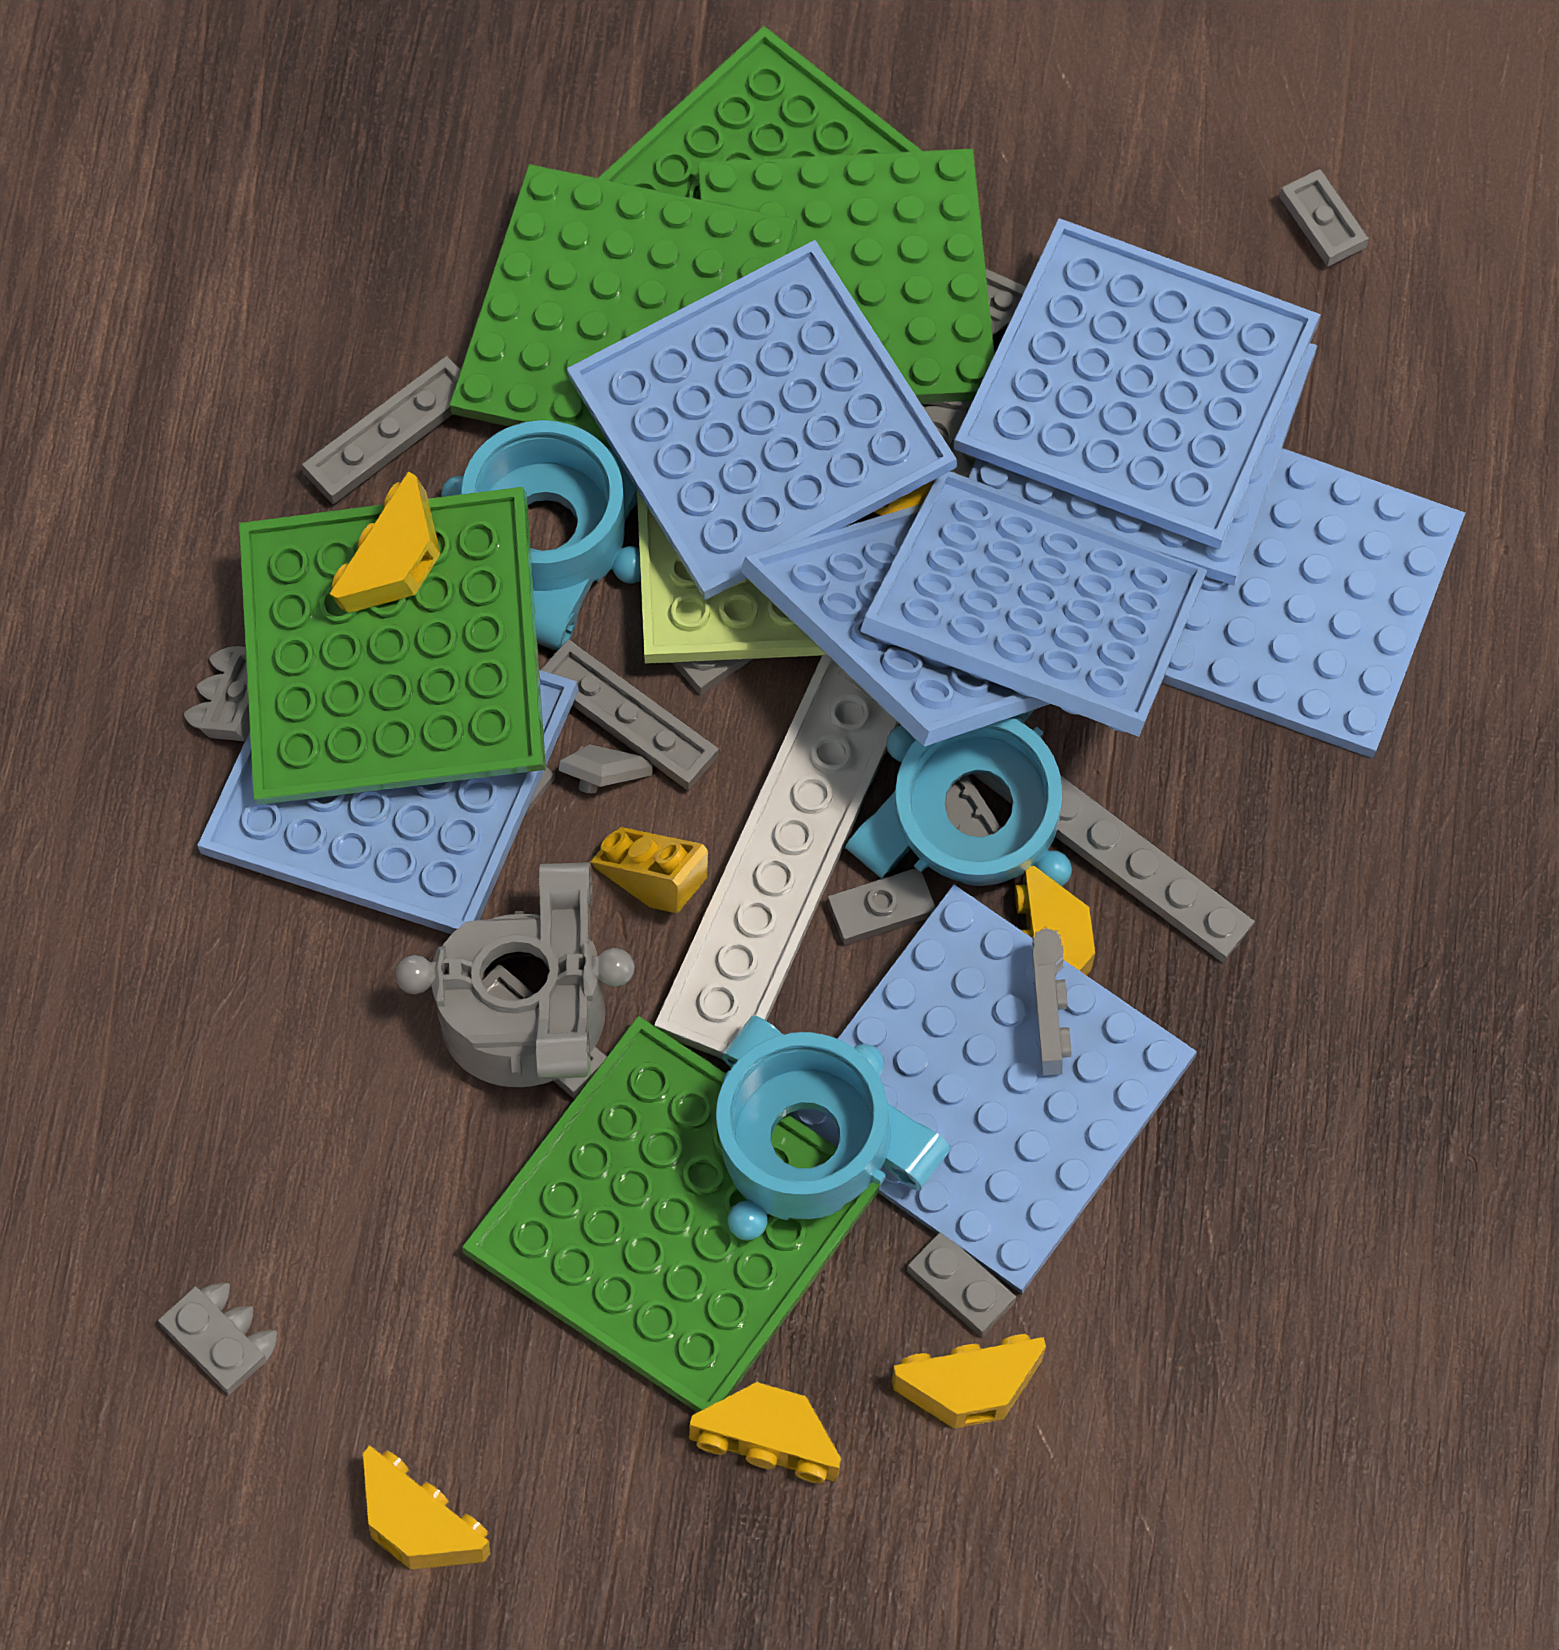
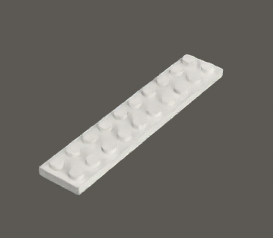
(779, 864)

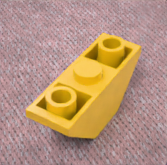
(391, 553)
(653, 867)
(1057, 909)
(971, 1382)
(770, 1431)
(414, 1518)

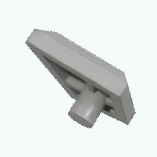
(603, 767)

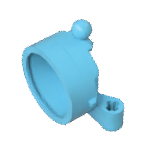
(578, 471)
(917, 813)
(819, 1072)

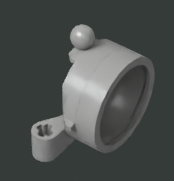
(535, 1036)

